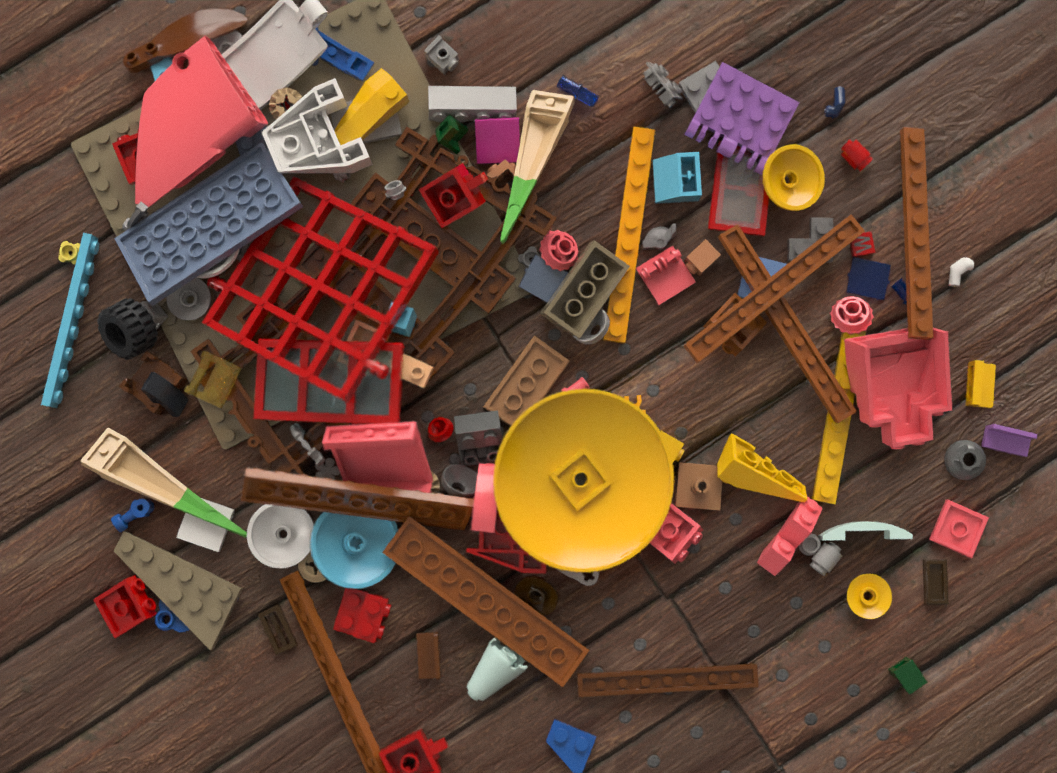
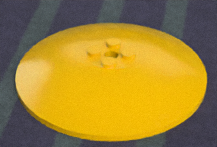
(624, 486)

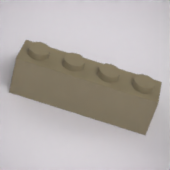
(584, 289)

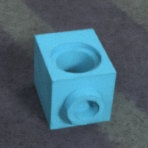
(406, 322)

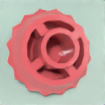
(559, 250)
(851, 315)

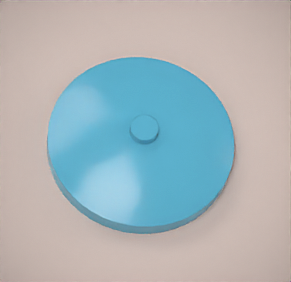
(351, 549)

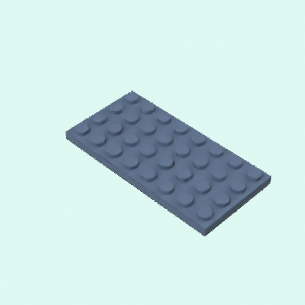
(207, 223)

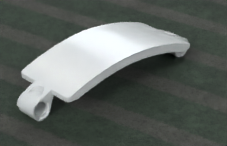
(278, 48)

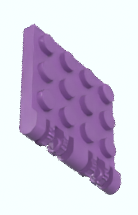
(744, 115)

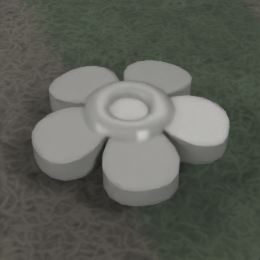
(327, 470)

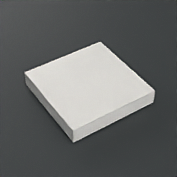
(202, 532)

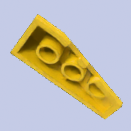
(372, 106)
(749, 471)

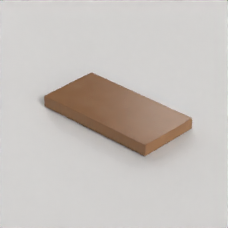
(527, 381)

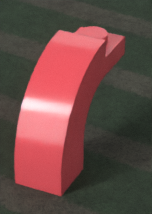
(484, 503)

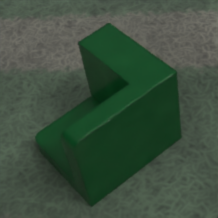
(450, 132)
(908, 675)

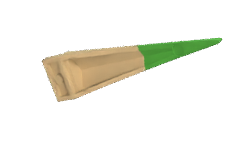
(542, 127)
(125, 464)

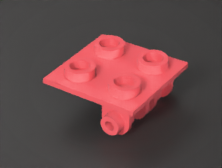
(665, 275)

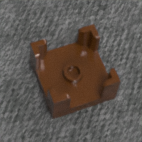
(151, 364)

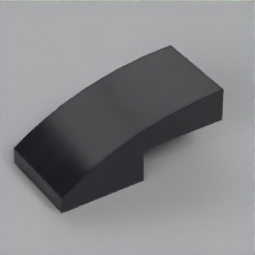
(165, 393)

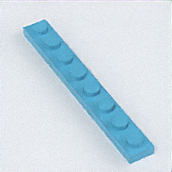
(68, 329)

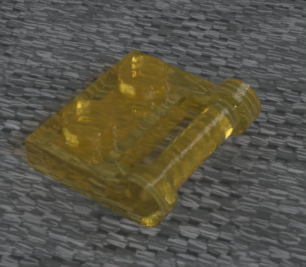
(219, 383)

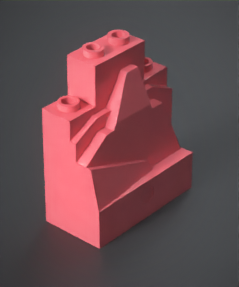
(900, 383)

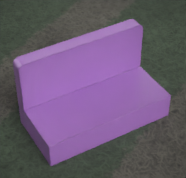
(1007, 440)

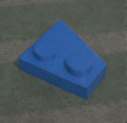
(570, 744)

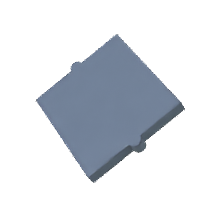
(541, 279)

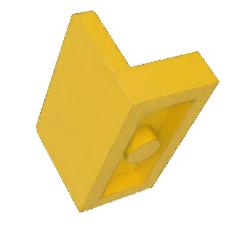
(980, 384)

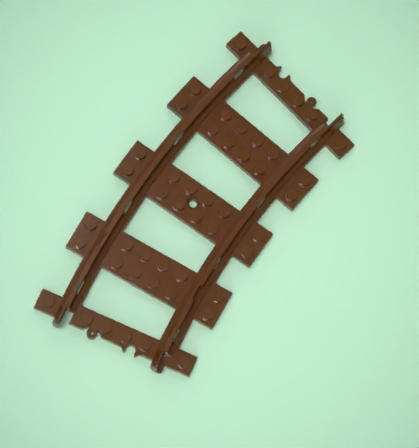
(470, 272)

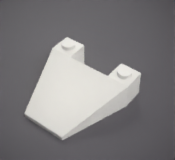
(305, 139)

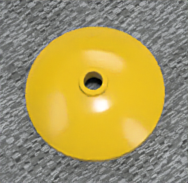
(804, 175)

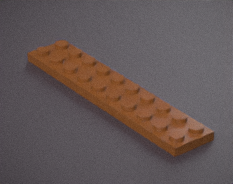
(355, 499)
(485, 601)

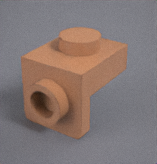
(502, 170)

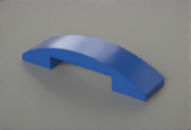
(345, 59)

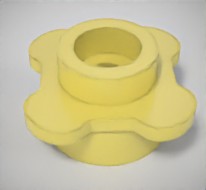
(64, 251)

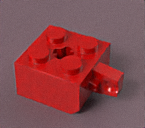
(464, 190)
(413, 746)

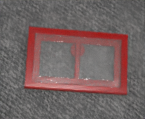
(738, 196)

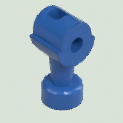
(139, 508)

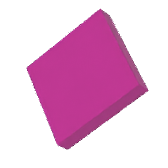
(497, 139)

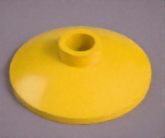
(880, 596)

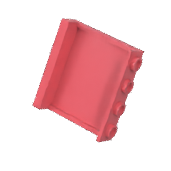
(380, 455)

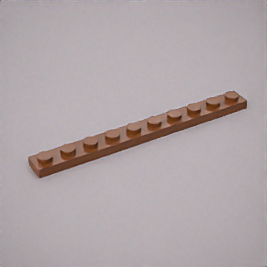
(916, 234)
(773, 289)
(789, 327)
(333, 672)

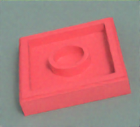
(959, 528)

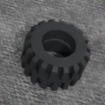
(127, 328)

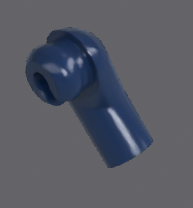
(839, 102)

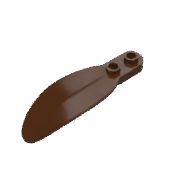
(182, 35)

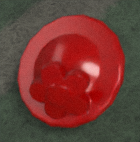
(440, 429)

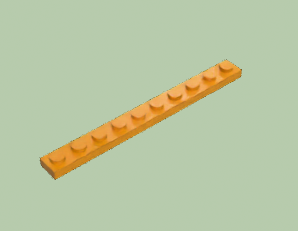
(630, 231)

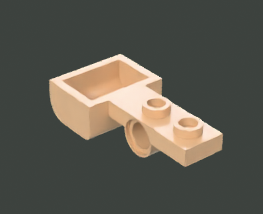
(413, 369)

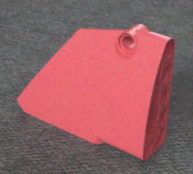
(190, 121)

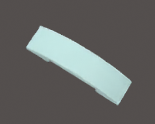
(890, 531)

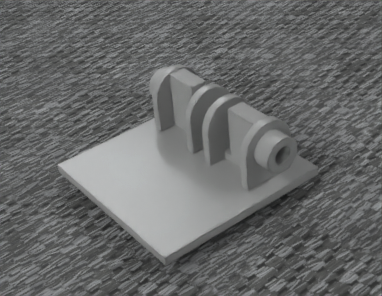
(659, 73)

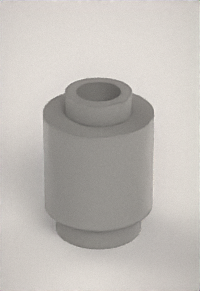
(826, 558)

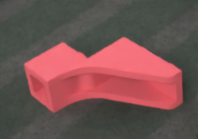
(791, 535)

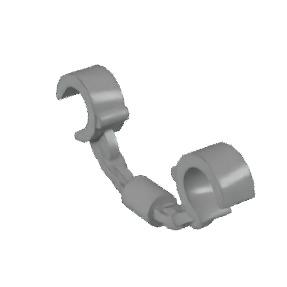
(298, 433)

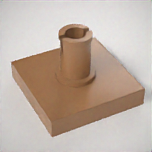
(698, 486)

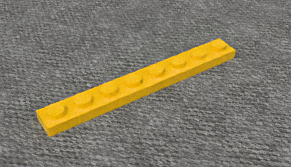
(834, 436)

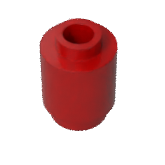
(856, 154)

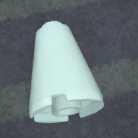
(495, 670)

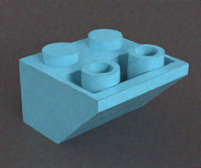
(677, 178)

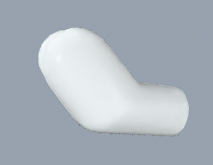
(959, 268)

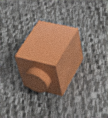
(701, 258)

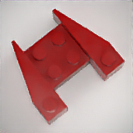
(504, 550)

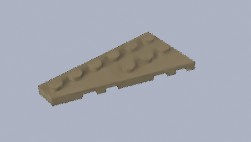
(189, 591)

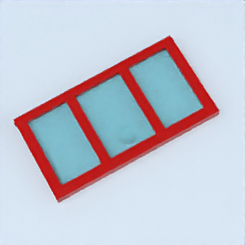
(290, 398)

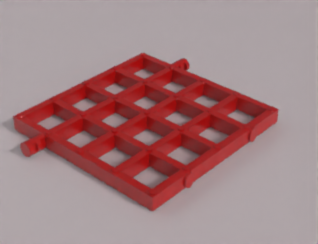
(321, 287)

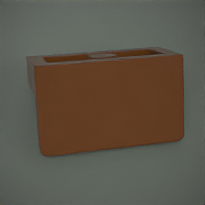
(429, 655)

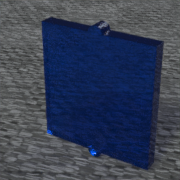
(868, 278)

